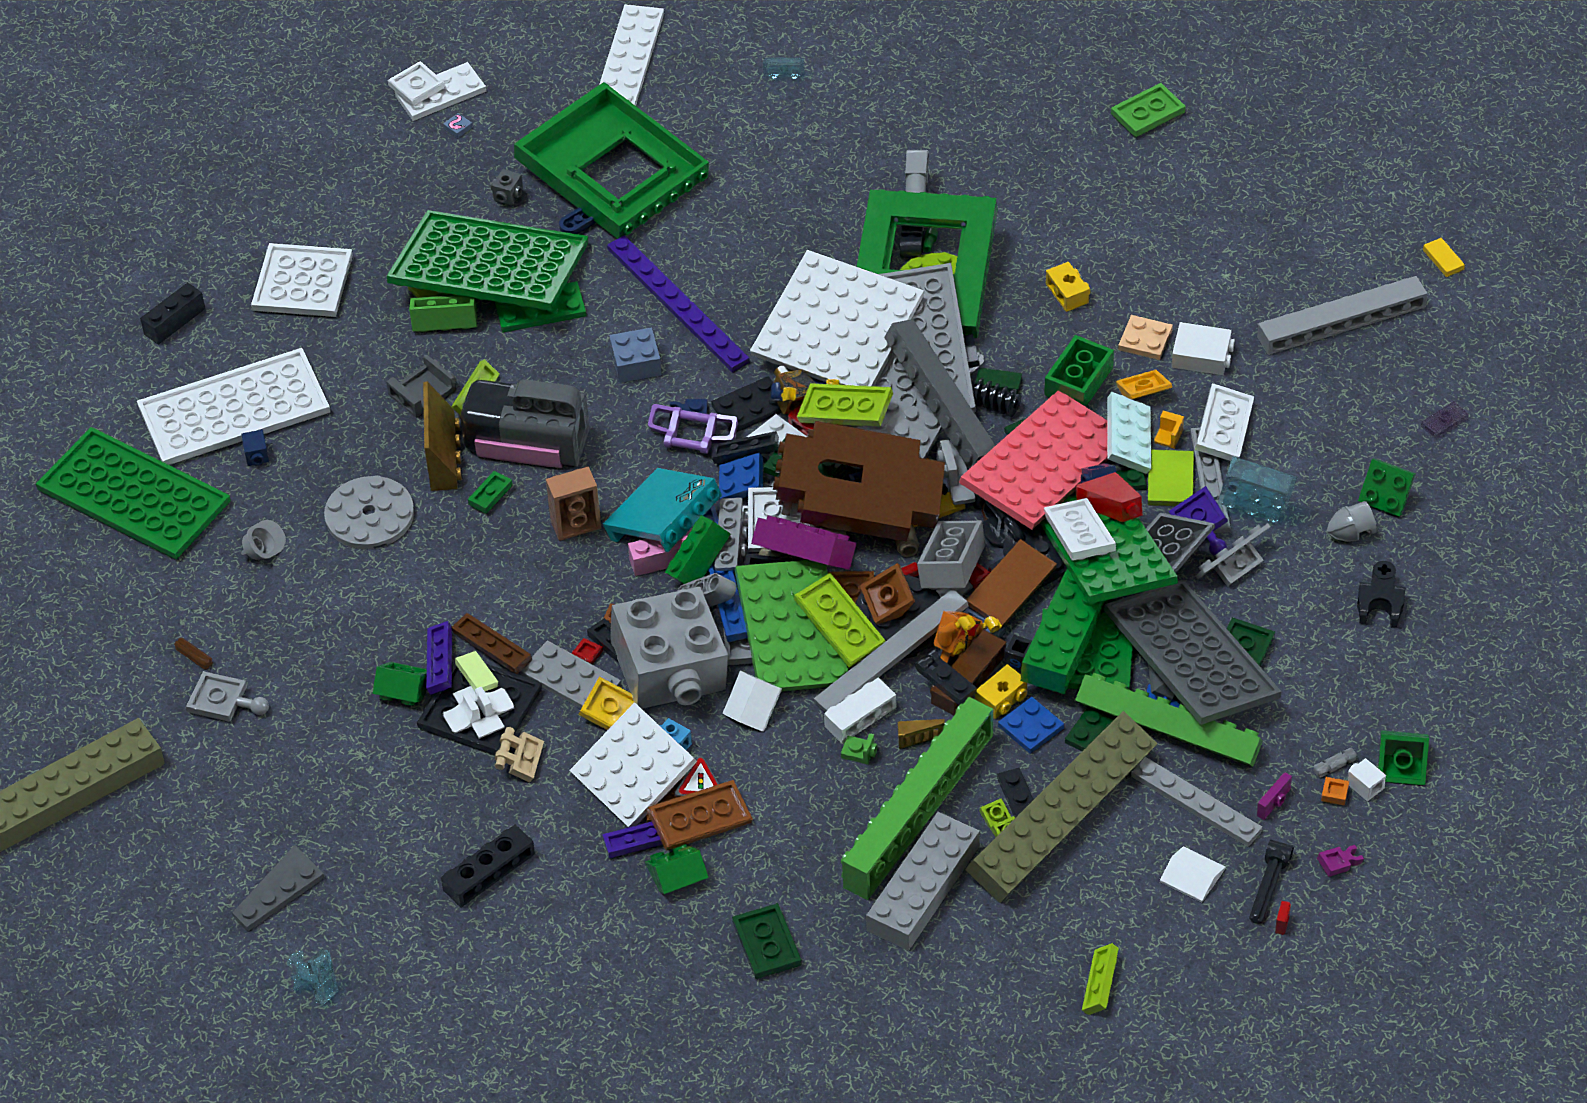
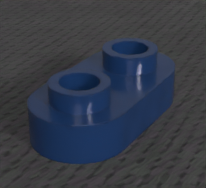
(575, 221)

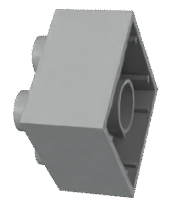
(669, 648)

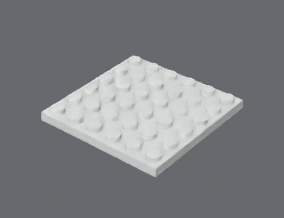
(835, 321)

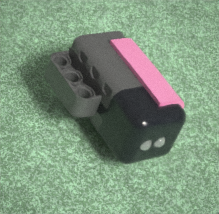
(525, 422)

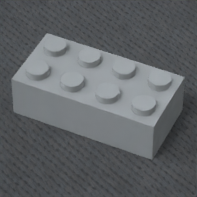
(951, 554)

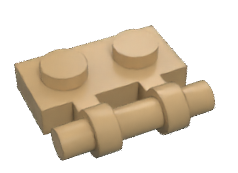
(526, 755)

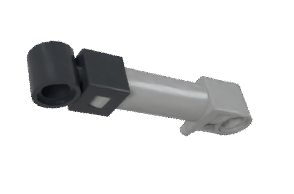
(916, 180)

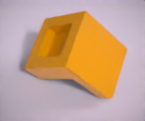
(1170, 429)

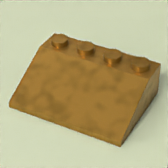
(441, 441)

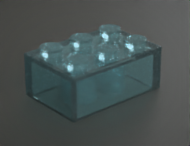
(1257, 490)

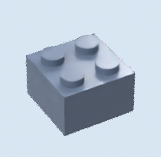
(635, 355)

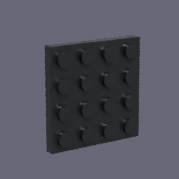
(520, 690)

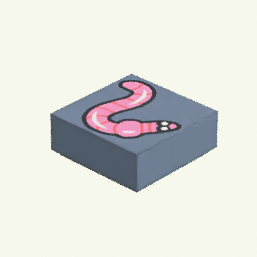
(457, 125)

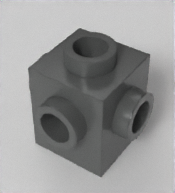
(507, 187)

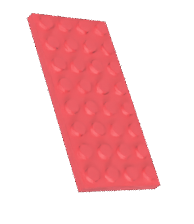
(1040, 460)

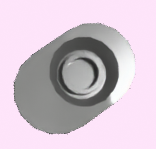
(263, 540)

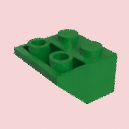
(676, 868)

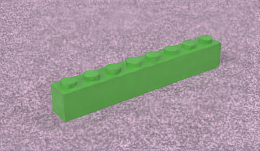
(1169, 720)

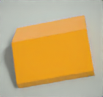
(1143, 384)

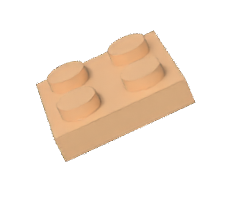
(1145, 337)

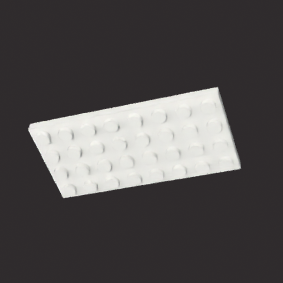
(235, 402)

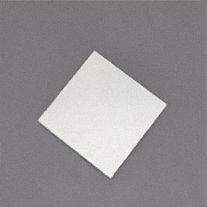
(416, 83)

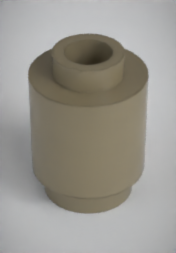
(910, 547)

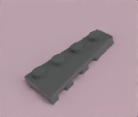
(283, 884)

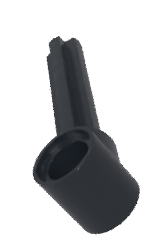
(1277, 858)

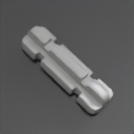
(1335, 762)

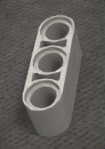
(714, 588)

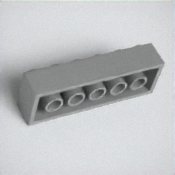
(923, 881)

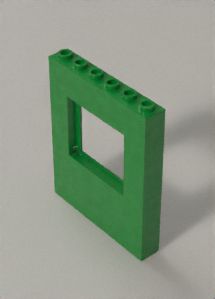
(589, 130)
(939, 212)

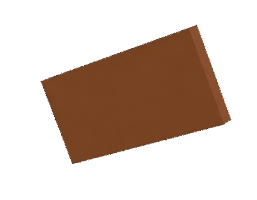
(1011, 583)
(699, 815)

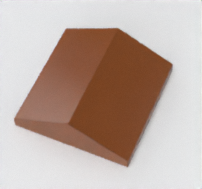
(888, 594)

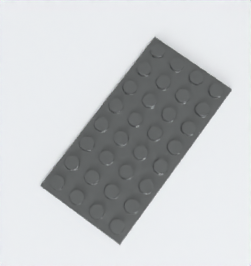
(1192, 652)

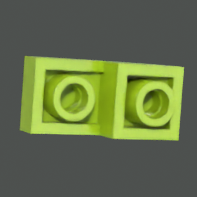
(996, 816)

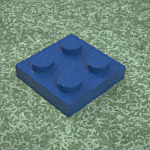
(740, 475)
(1031, 725)

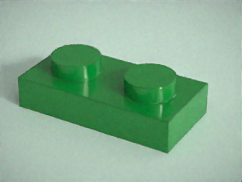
(490, 492)

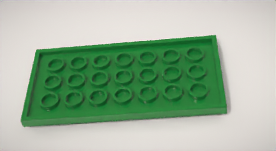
(133, 492)
(1129, 570)

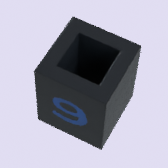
(1016, 652)

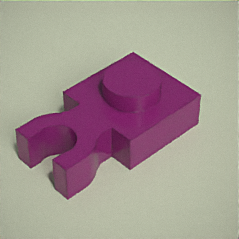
(1338, 861)

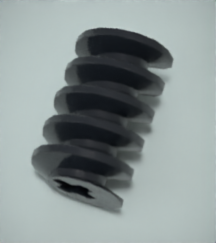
(995, 398)

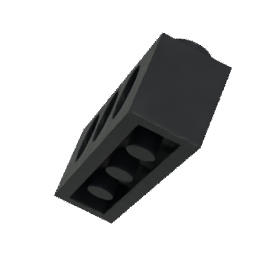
(482, 876)

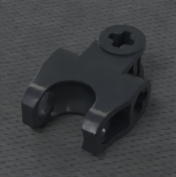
(1381, 594)

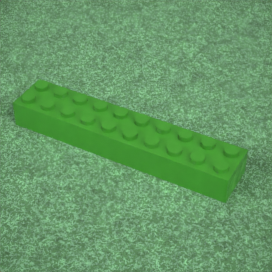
(917, 798)

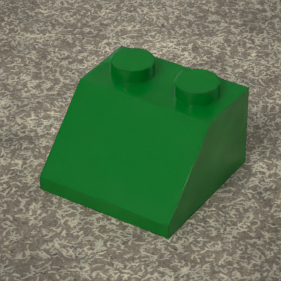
(400, 682)
(1403, 757)

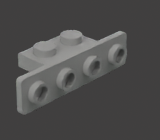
(954, 469)
(734, 549)
(1238, 560)

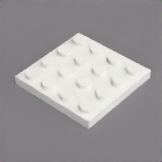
(302, 280)
(633, 765)

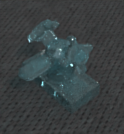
(317, 972)

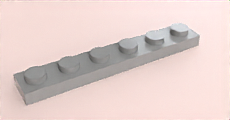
(1196, 801)

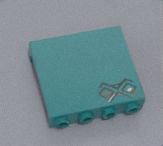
(663, 507)

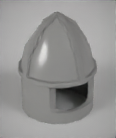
(1351, 521)

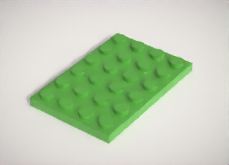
(781, 637)

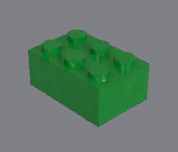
(1080, 370)

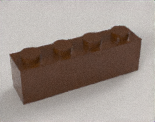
(974, 664)

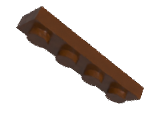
(491, 643)

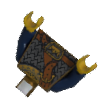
(791, 387)

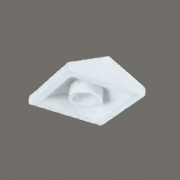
(752, 701)
(1191, 873)

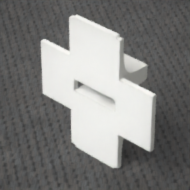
(467, 713)

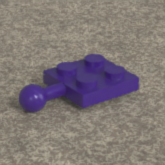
(1204, 507)

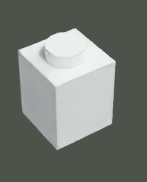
(1366, 779)

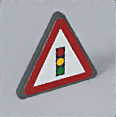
(697, 778)

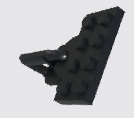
(1006, 532)

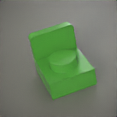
(859, 749)

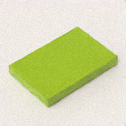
(1170, 477)

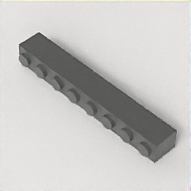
(939, 391)

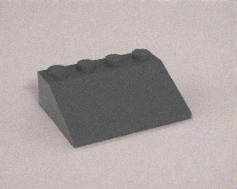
(1178, 537)

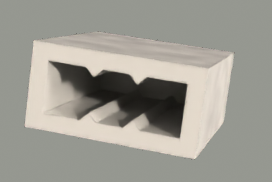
(1202, 348)

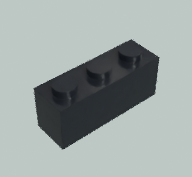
(172, 313)

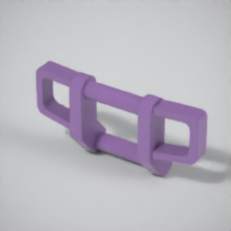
(677, 414)

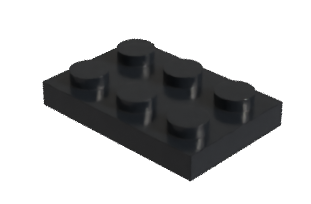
(748, 404)

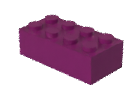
(804, 541)

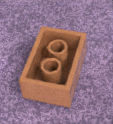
(573, 503)

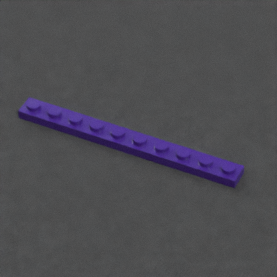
(678, 304)

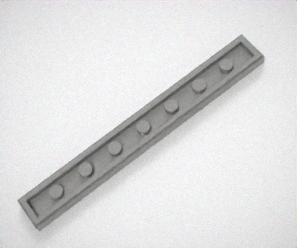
(891, 651)

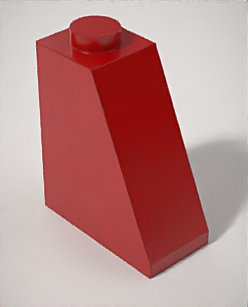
(1111, 497)

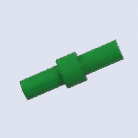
(930, 237)

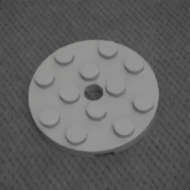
(387, 524)

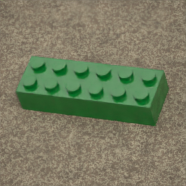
(1061, 637)

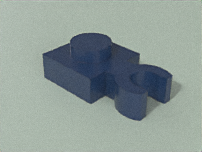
(692, 405)

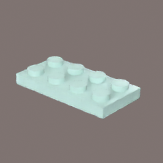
(1128, 432)

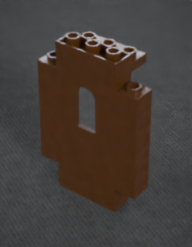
(893, 490)

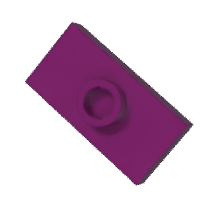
(1274, 796)

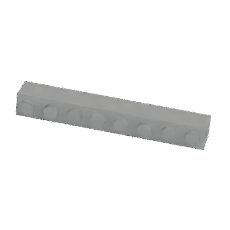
(1342, 315)

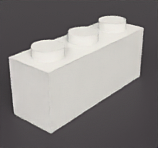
(860, 710)

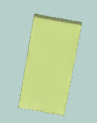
(476, 671)

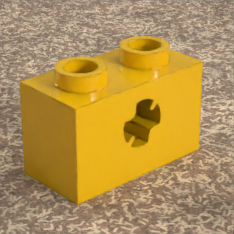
(1067, 286)
(1002, 691)

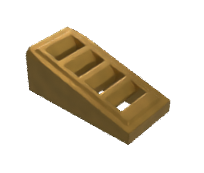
(918, 731)

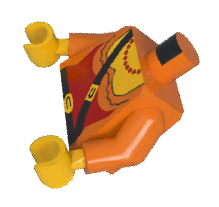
(958, 630)

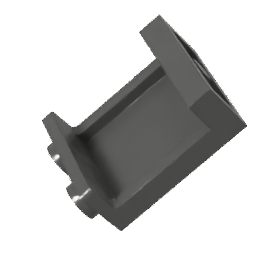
(410, 390)

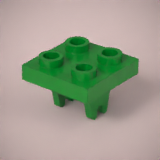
(1386, 487)

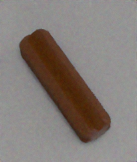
(193, 653)

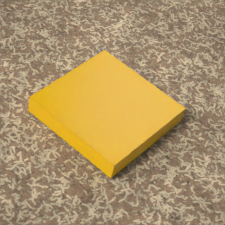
(606, 703)

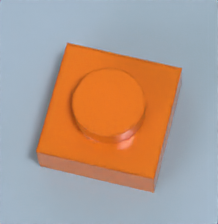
(1335, 791)

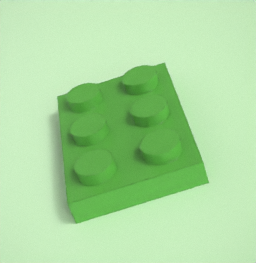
(1148, 109)

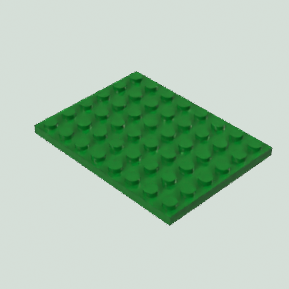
(488, 260)

